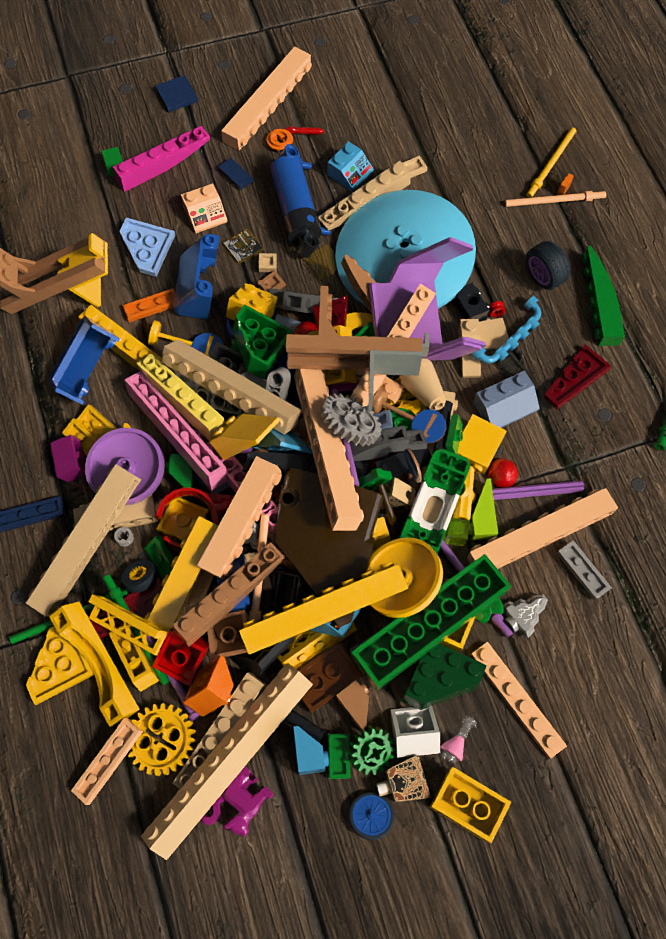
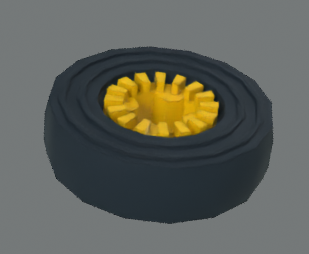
(131, 579)

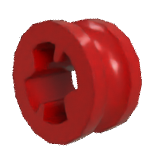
(497, 309)

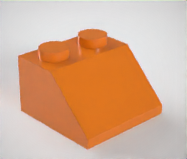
(210, 687)

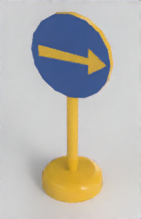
(203, 343)

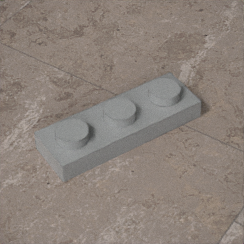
(584, 570)

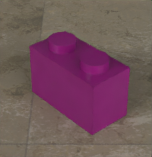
(68, 458)

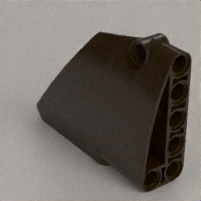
(307, 539)

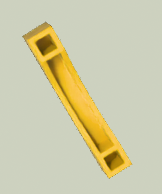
(114, 695)

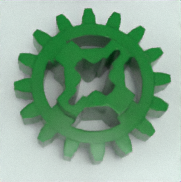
(376, 750)

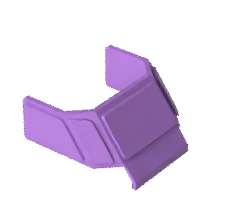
(391, 298)

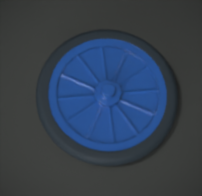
(371, 816)

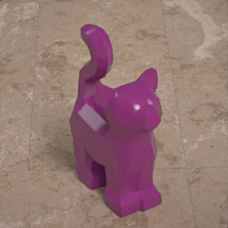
(240, 798)

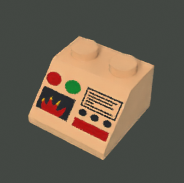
(203, 208)

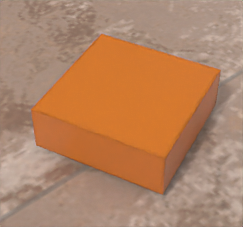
(565, 184)

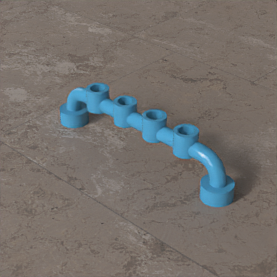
(512, 342)

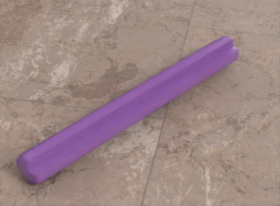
(538, 490)

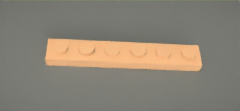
(519, 701)

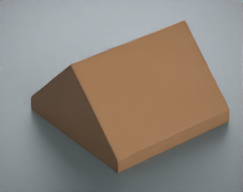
(225, 635)

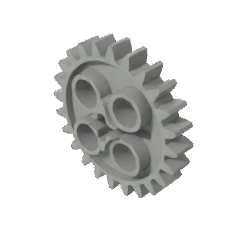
(351, 420)

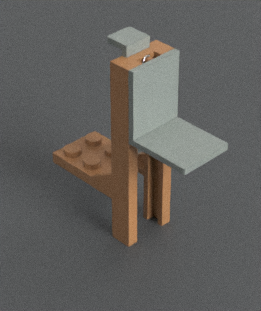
(357, 353)

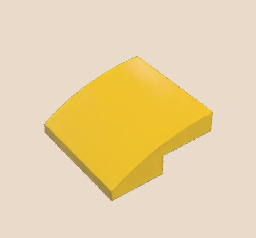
(89, 427)

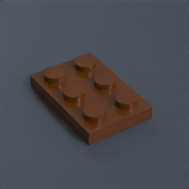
(329, 675)

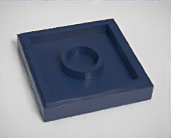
(176, 93)

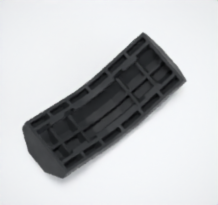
(286, 589)

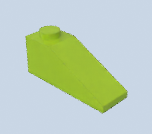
(483, 520)

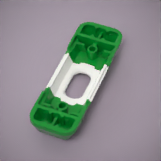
(444, 480)

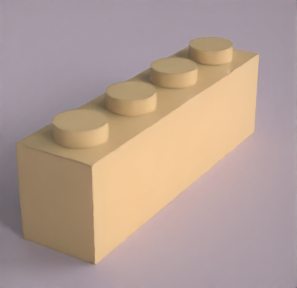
(131, 515)

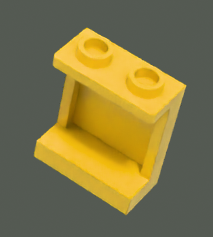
(480, 443)

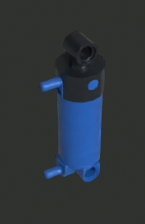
(296, 202)

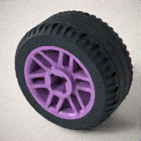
(548, 265)

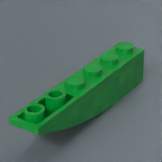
(603, 301)

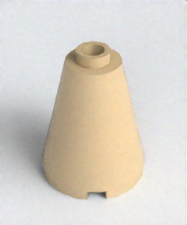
(425, 386)

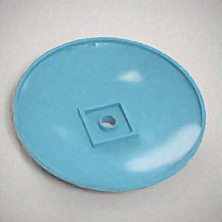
(410, 216)

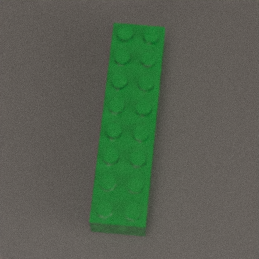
(413, 636)

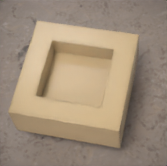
(267, 262)

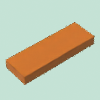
(149, 305)

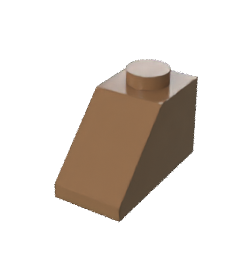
(355, 702)

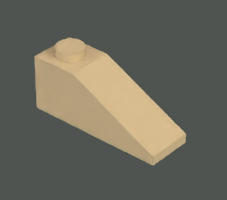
(469, 367)

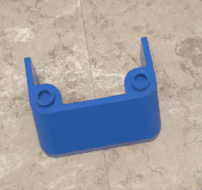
(79, 359)

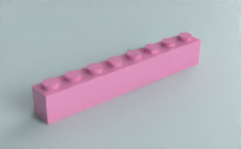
(177, 431)

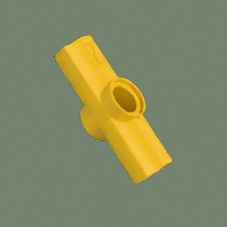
(466, 498)

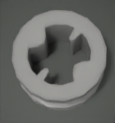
(123, 530)

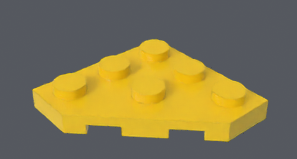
(56, 668)

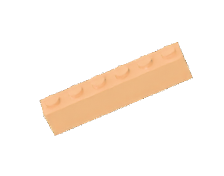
(240, 518)

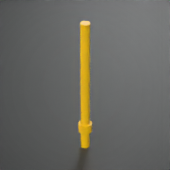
(538, 182)

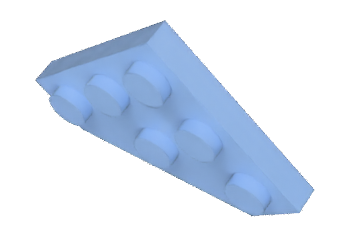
(146, 244)

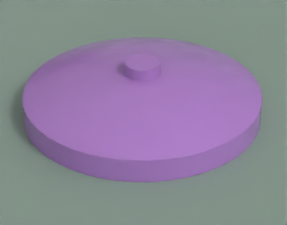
(132, 451)

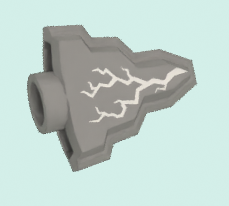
(523, 614)

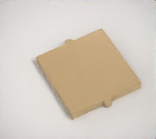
(493, 333)

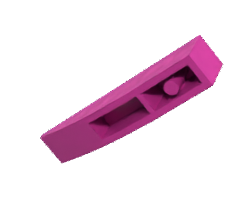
(159, 159)

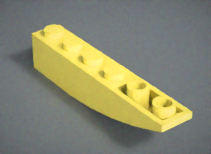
(182, 397)

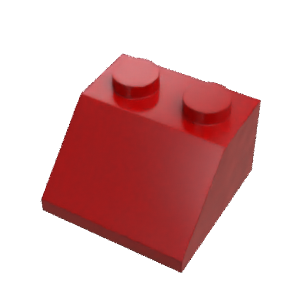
(180, 660)

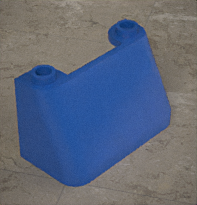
(191, 293)

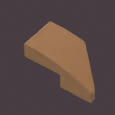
(273, 281)

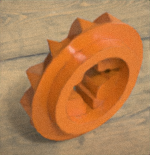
(281, 134)

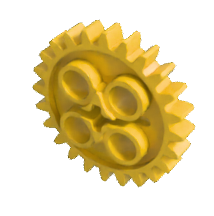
(171, 721)

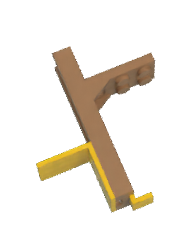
(84, 263)

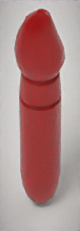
(304, 130)

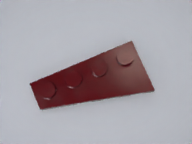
(580, 374)

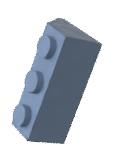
(507, 400)

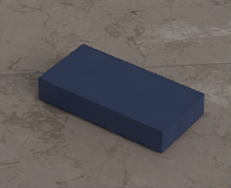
(235, 174)

